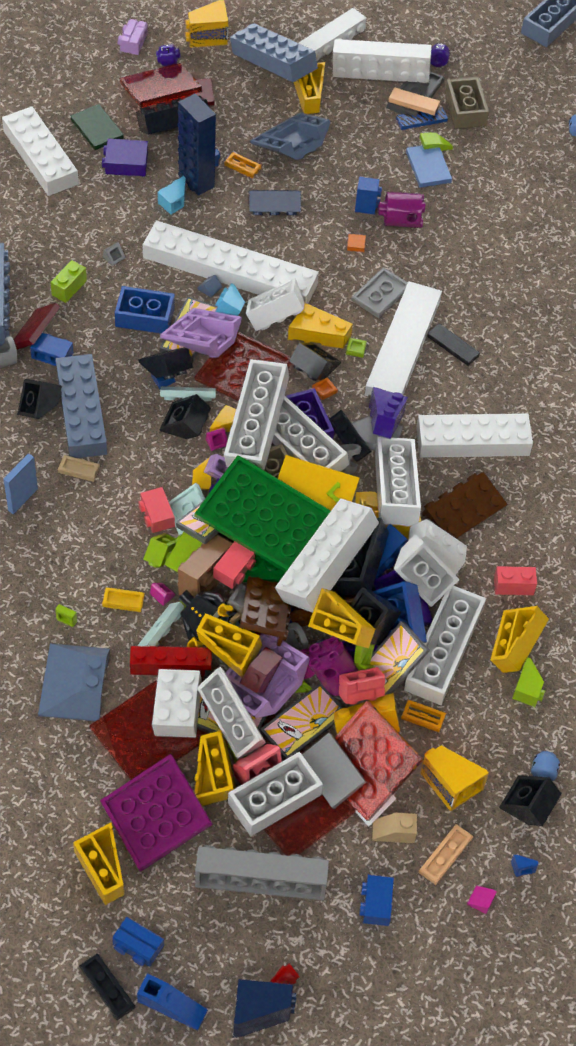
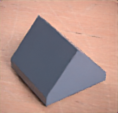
(210, 286)

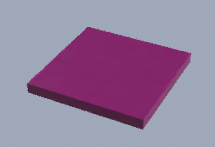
(156, 812)

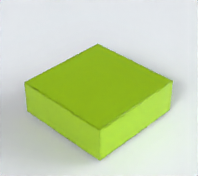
(356, 347)
(66, 615)

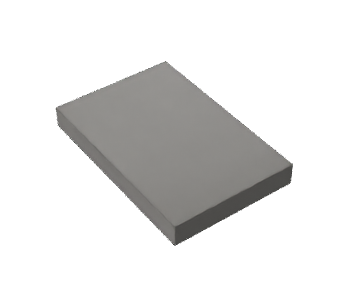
(380, 292)
(334, 770)

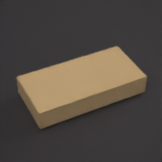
(78, 468)

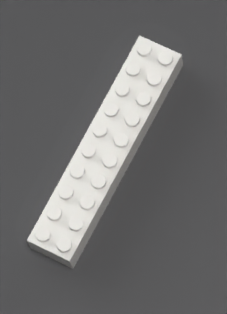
(229, 262)

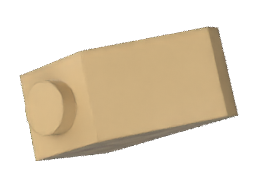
(395, 828)

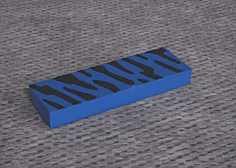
(422, 119)

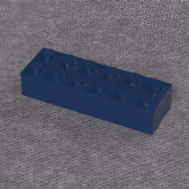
(196, 144)

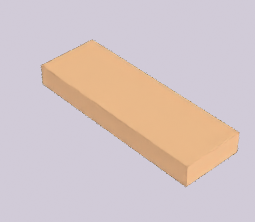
(414, 101)
(445, 854)

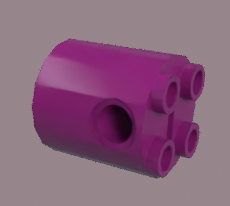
(402, 209)
(329, 661)

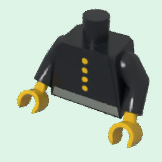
(197, 606)

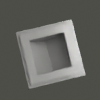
(113, 254)

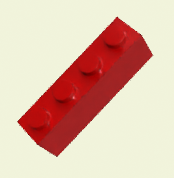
(149, 659)

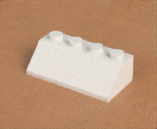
(230, 714)

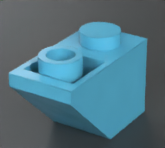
(173, 195)
(230, 301)

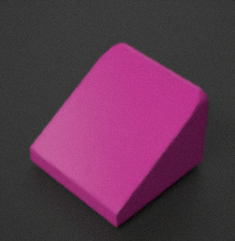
(482, 898)

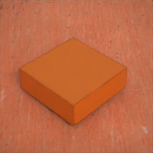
(356, 242)
(325, 388)

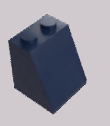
(262, 1006)

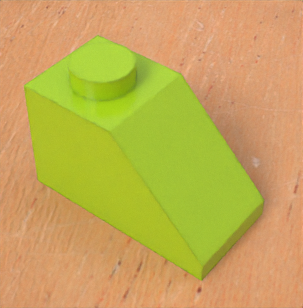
(158, 549)
(530, 685)

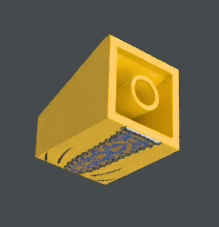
(207, 25)
(452, 776)

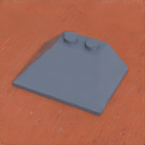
(295, 136)
(74, 682)

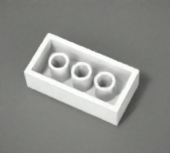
(275, 793)

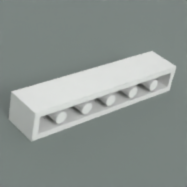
(341, 28)

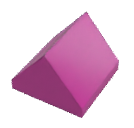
(216, 439)
(161, 593)

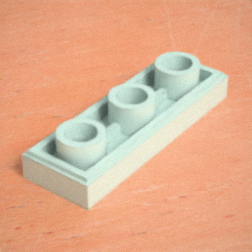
(170, 393)
(162, 625)

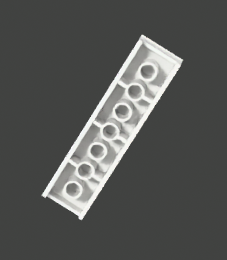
(404, 339)

